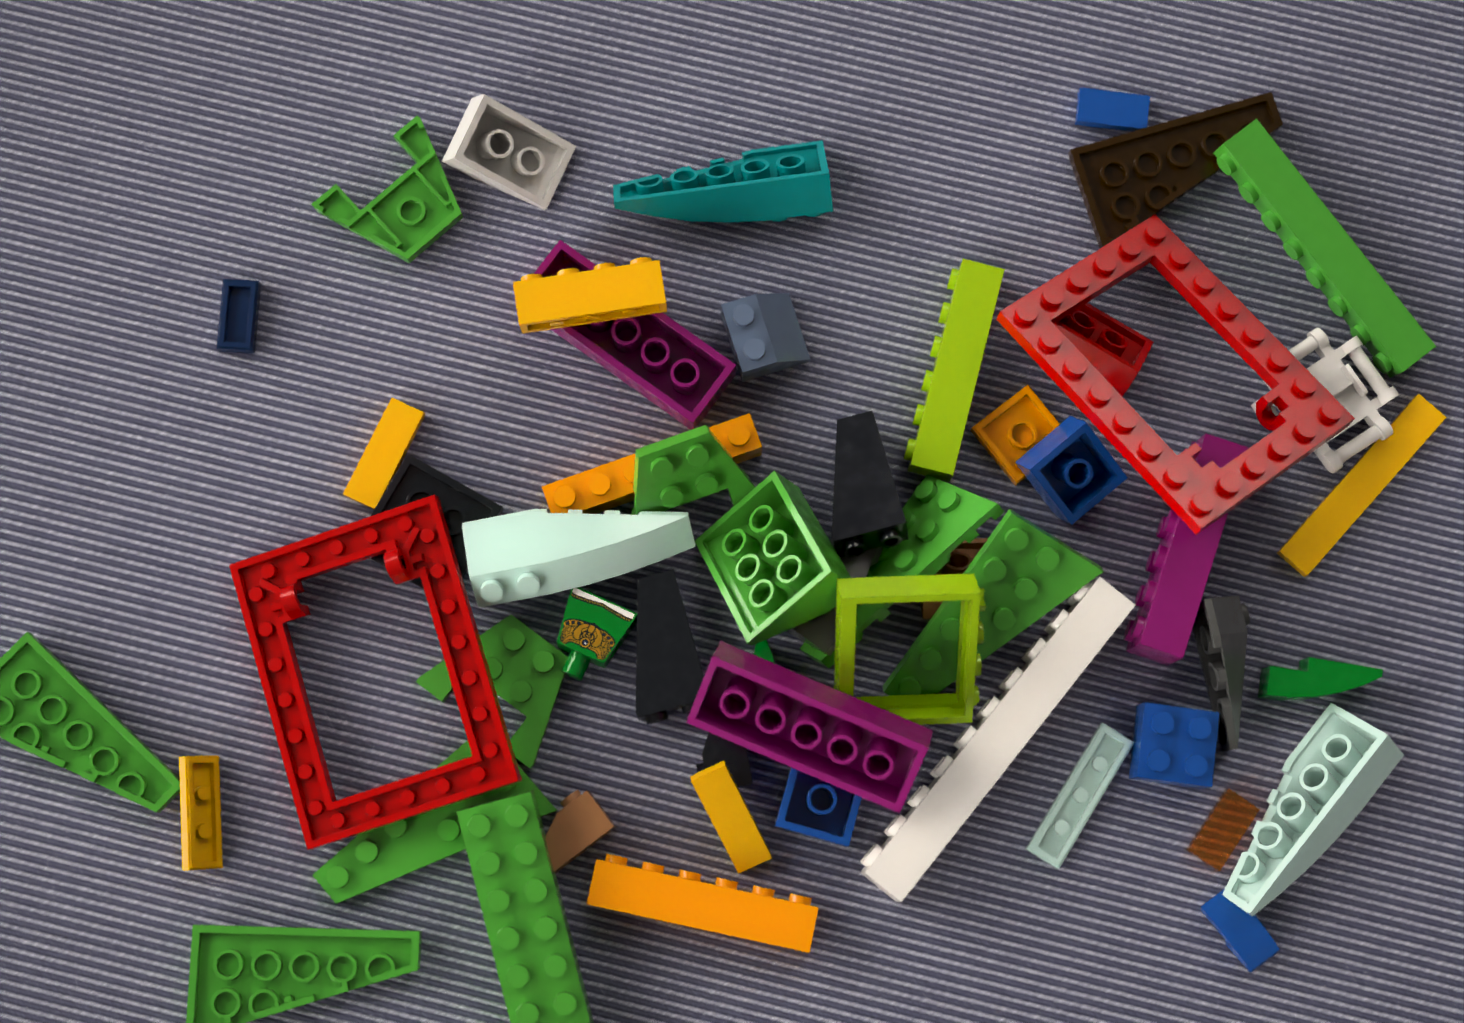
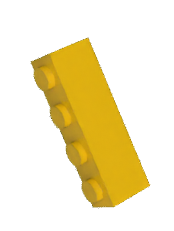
(589, 295)

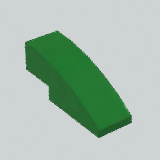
(1313, 679)

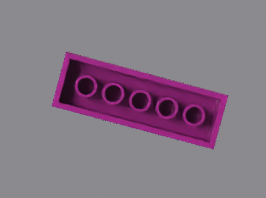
(649, 353)
(1177, 574)
(810, 726)

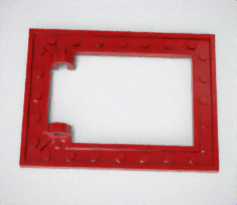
(1193, 492)
(269, 600)

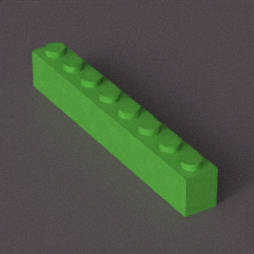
(1323, 249)

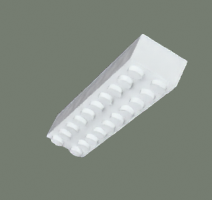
(996, 740)

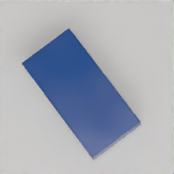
(1112, 110)

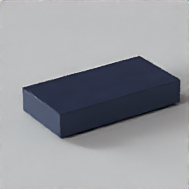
(238, 316)

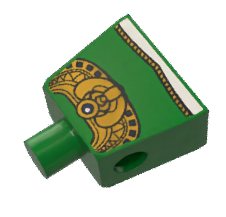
(592, 631)

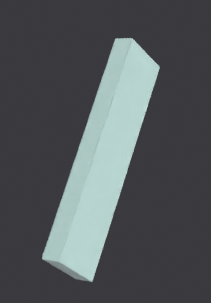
(1079, 795)

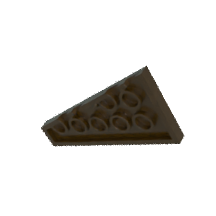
(1152, 167)

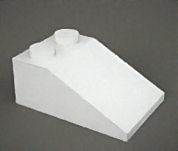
(508, 152)

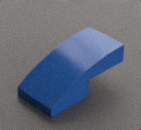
(1241, 932)

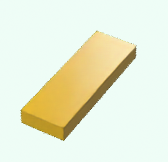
(384, 453)
(200, 812)
(731, 817)

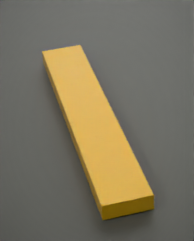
(1361, 486)

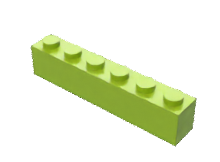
(955, 369)

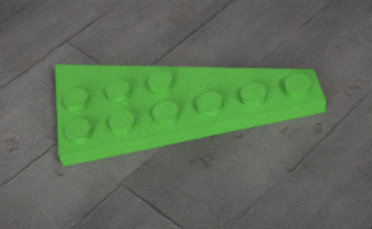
(937, 523)
(1023, 580)
(66, 724)
(410, 843)
(267, 970)

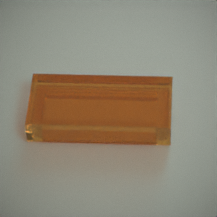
(1222, 829)

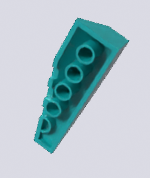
(758, 187)

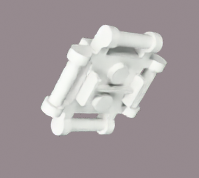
(1349, 391)

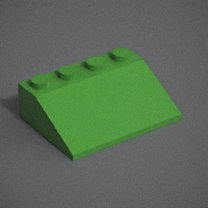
(772, 560)

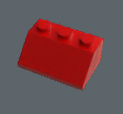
(1107, 344)

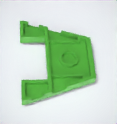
(410, 210)
(684, 471)
(524, 674)

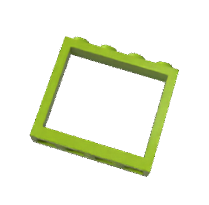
(921, 708)

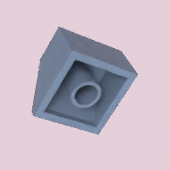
(764, 334)

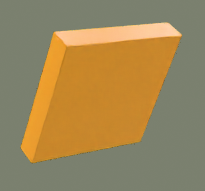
(1014, 430)

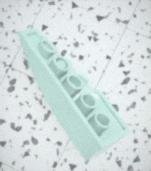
(554, 552)
(1318, 797)

